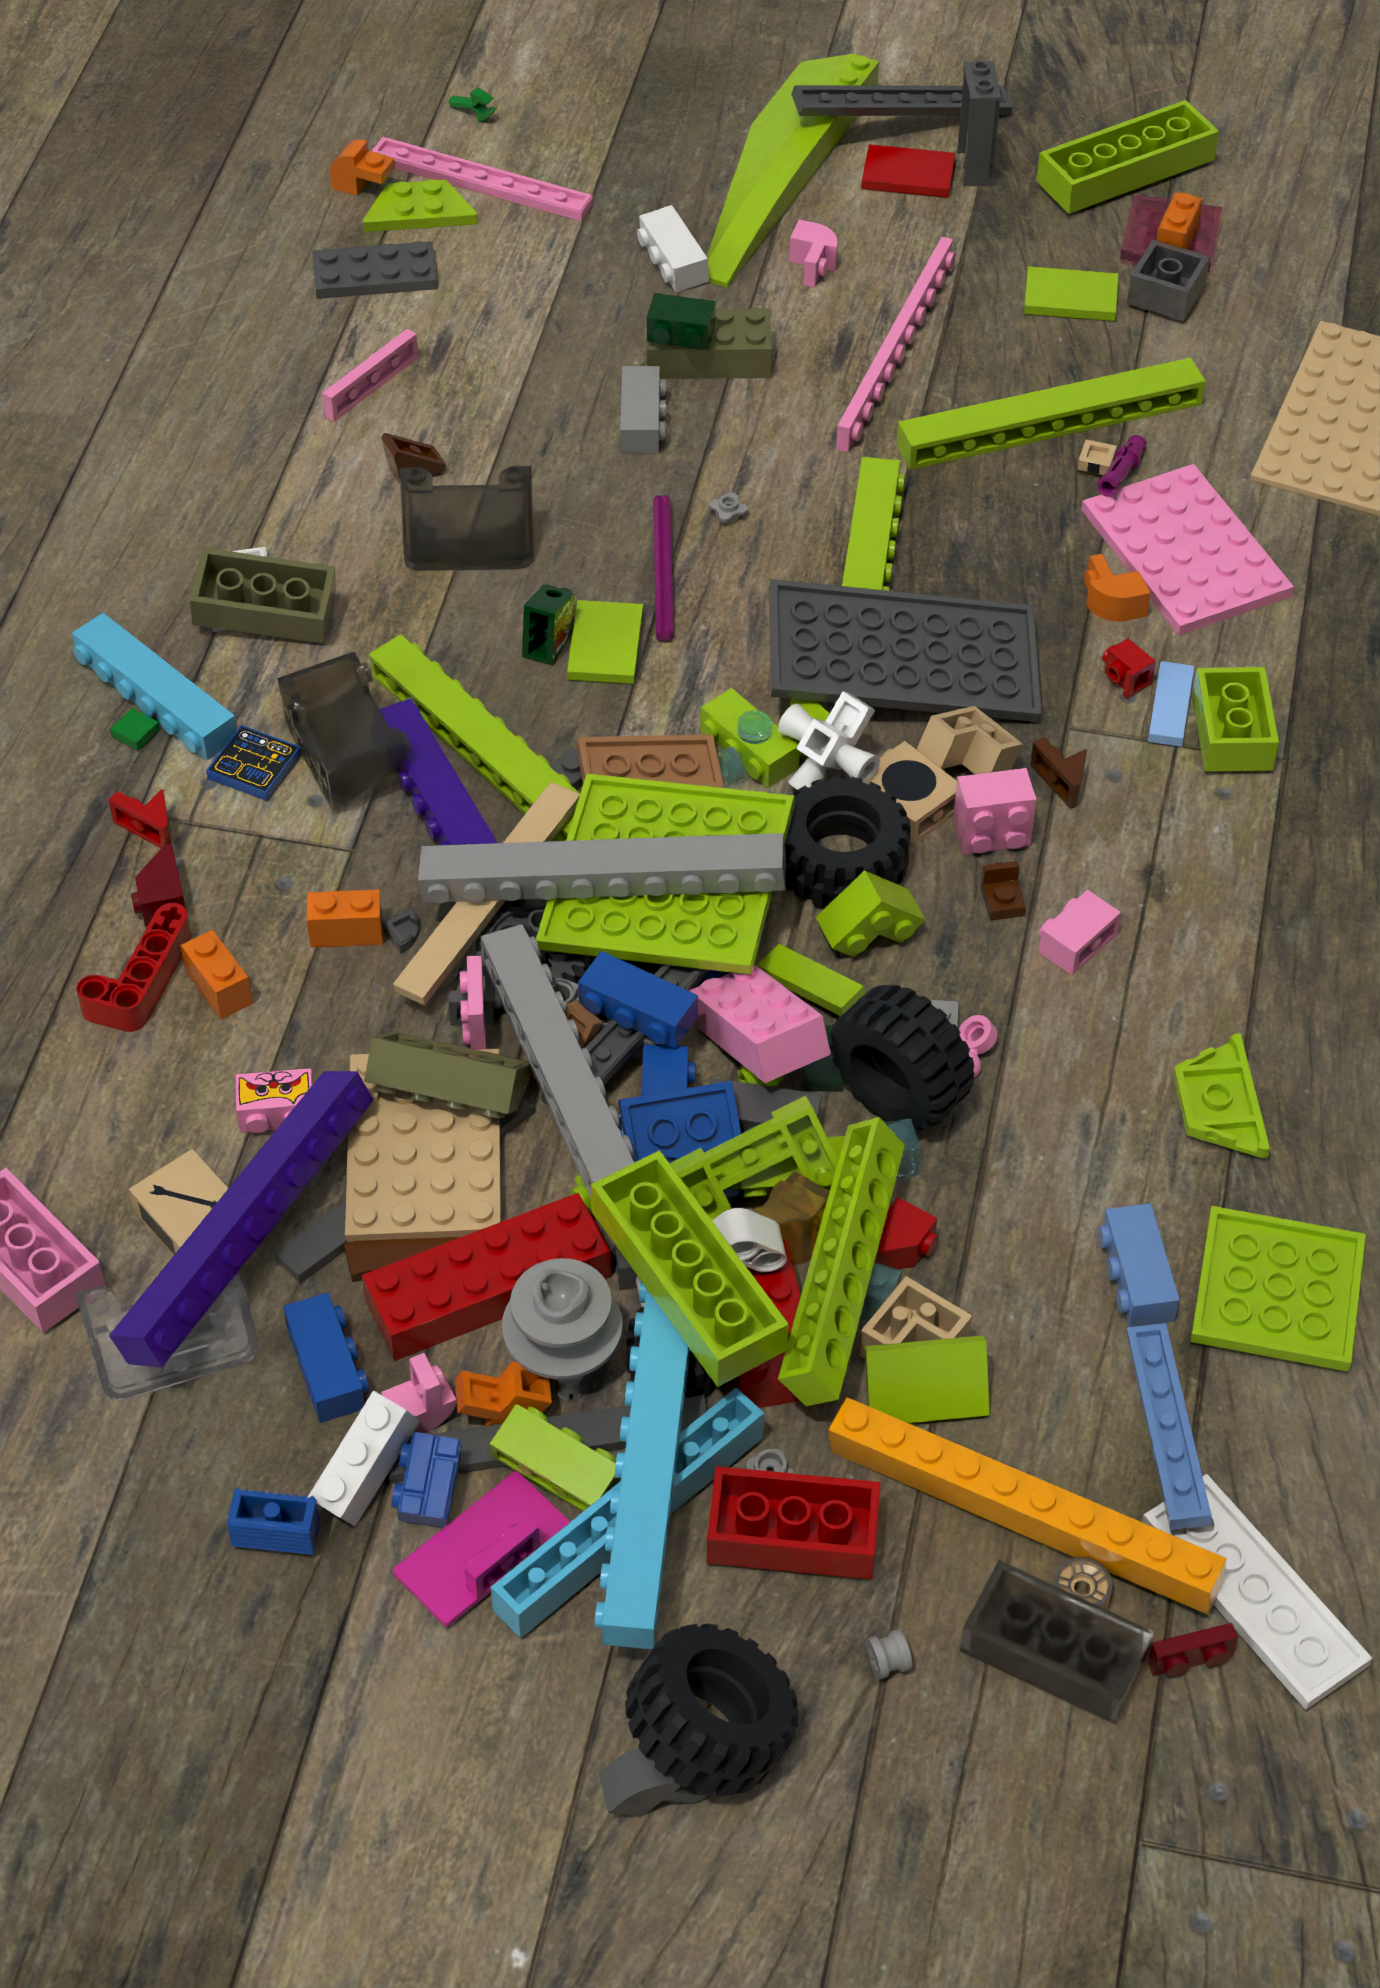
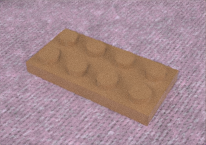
(656, 758)

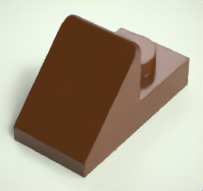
(410, 454)
(1060, 774)

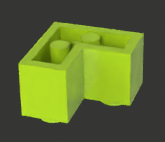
(869, 909)

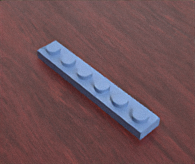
(1168, 1427)

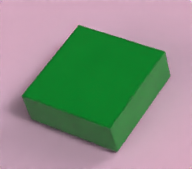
(135, 729)

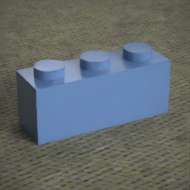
(1138, 1265)

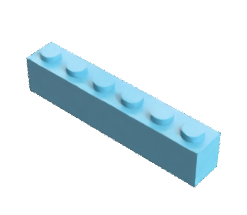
(154, 686)

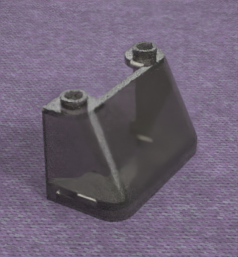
(467, 523)
(340, 727)

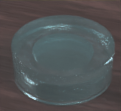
(754, 727)
(730, 764)

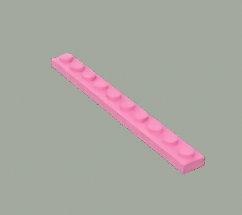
(894, 345)

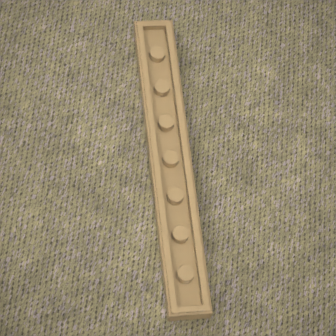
(468, 918)

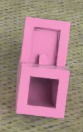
(814, 248)
(425, 1395)

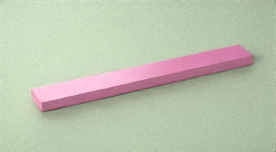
(487, 179)

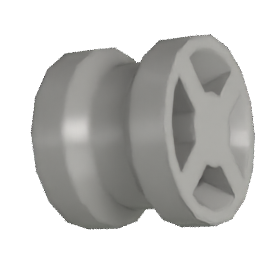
(888, 1654)

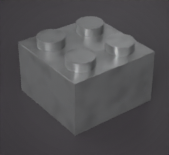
(1168, 280)

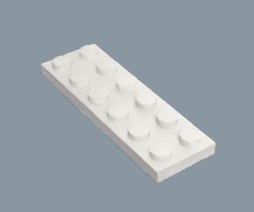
(1272, 1604)

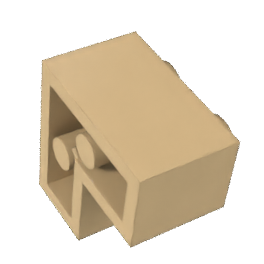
(968, 739)
(912, 1316)

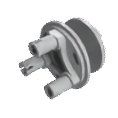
(562, 1323)

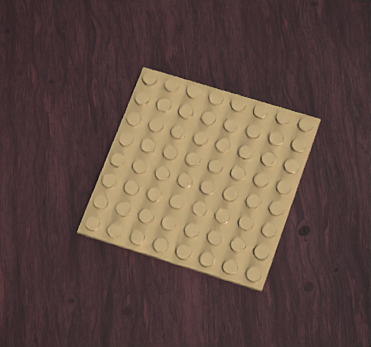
(1330, 423)

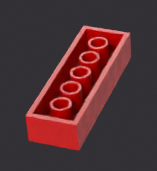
(472, 1277)

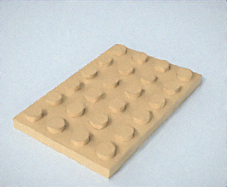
(420, 1168)

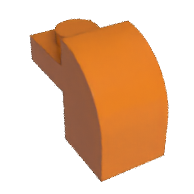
(358, 166)
(1117, 596)
(496, 1397)

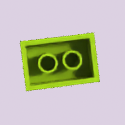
(1235, 719)

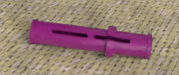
(1125, 460)

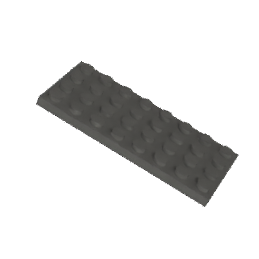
(903, 650)

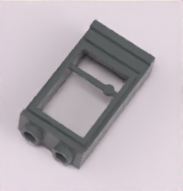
(979, 122)

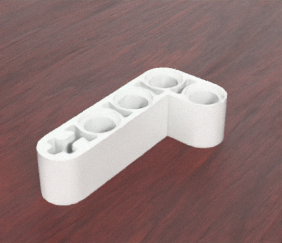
(752, 1237)

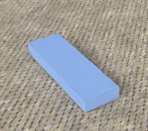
(1171, 704)

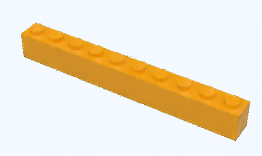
(1028, 1505)

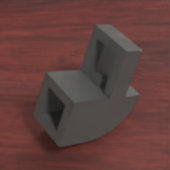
(635, 1786)

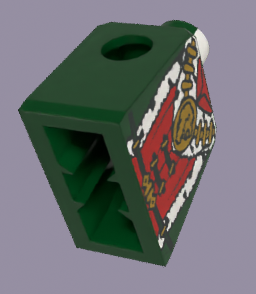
(550, 612)

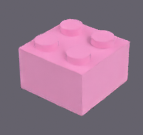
(994, 811)

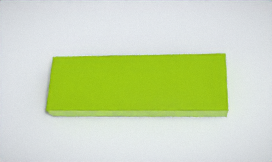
(811, 979)

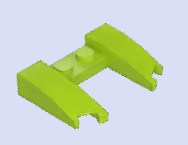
(789, 1133)

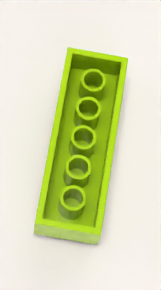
(1127, 156)
(689, 1268)

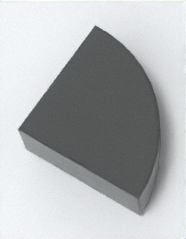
(402, 930)

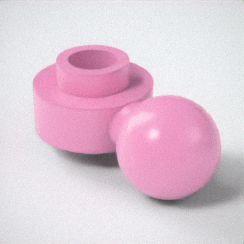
(980, 1037)

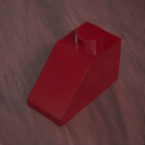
(157, 884)

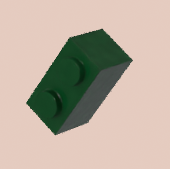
(681, 321)

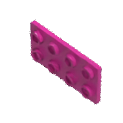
(479, 1548)

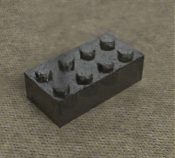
(1056, 1641)

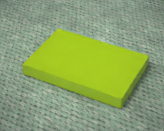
(1071, 293)
(605, 642)
(929, 1379)

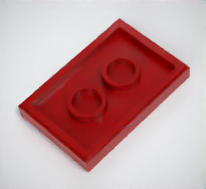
(908, 170)

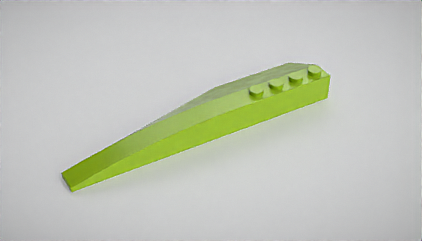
(779, 161)

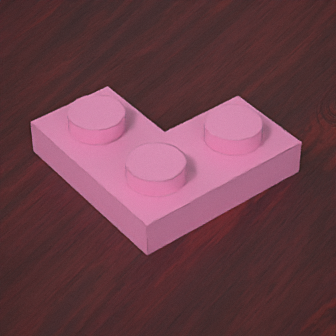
(473, 1009)

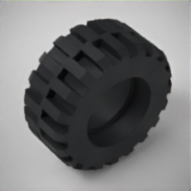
(849, 810)
(902, 1056)
(690, 1739)

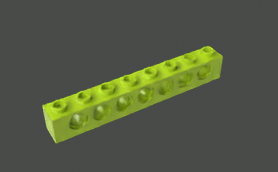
(842, 1263)

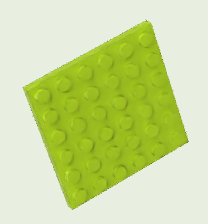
(666, 929)

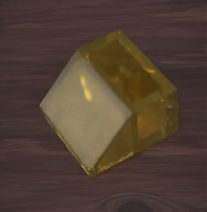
(798, 1210)

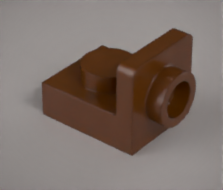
(1002, 891)

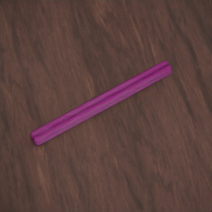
(663, 568)

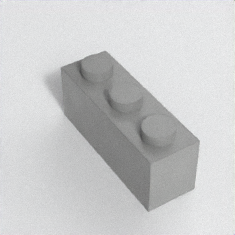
(642, 409)

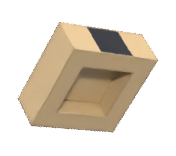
(1096, 457)

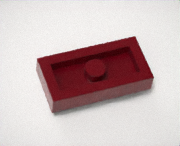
(1201, 1647)

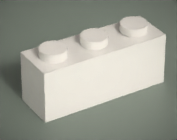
(673, 249)
(364, 1458)

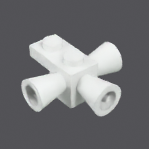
(830, 741)

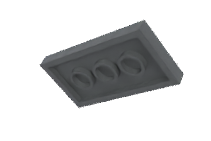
(374, 269)

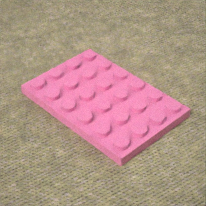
(1187, 549)

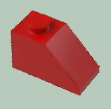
(906, 1236)

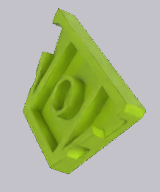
(418, 206)
(1221, 1100)

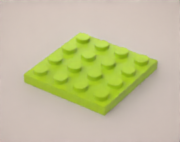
(1279, 1288)

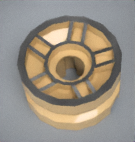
(1085, 1576)

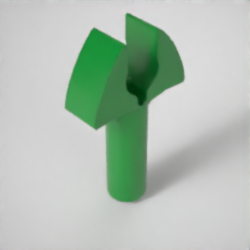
(477, 102)

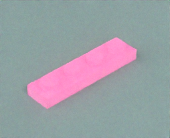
(370, 375)

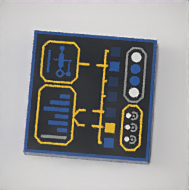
(253, 762)

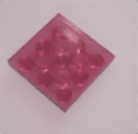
(1146, 217)

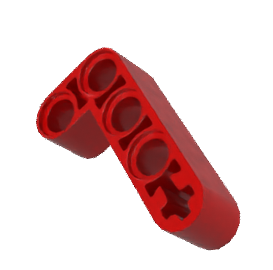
(132, 998)

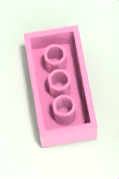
(761, 1023)
(40, 1257)

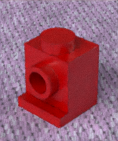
(1129, 667)

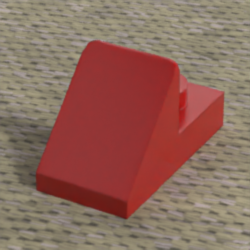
(145, 821)

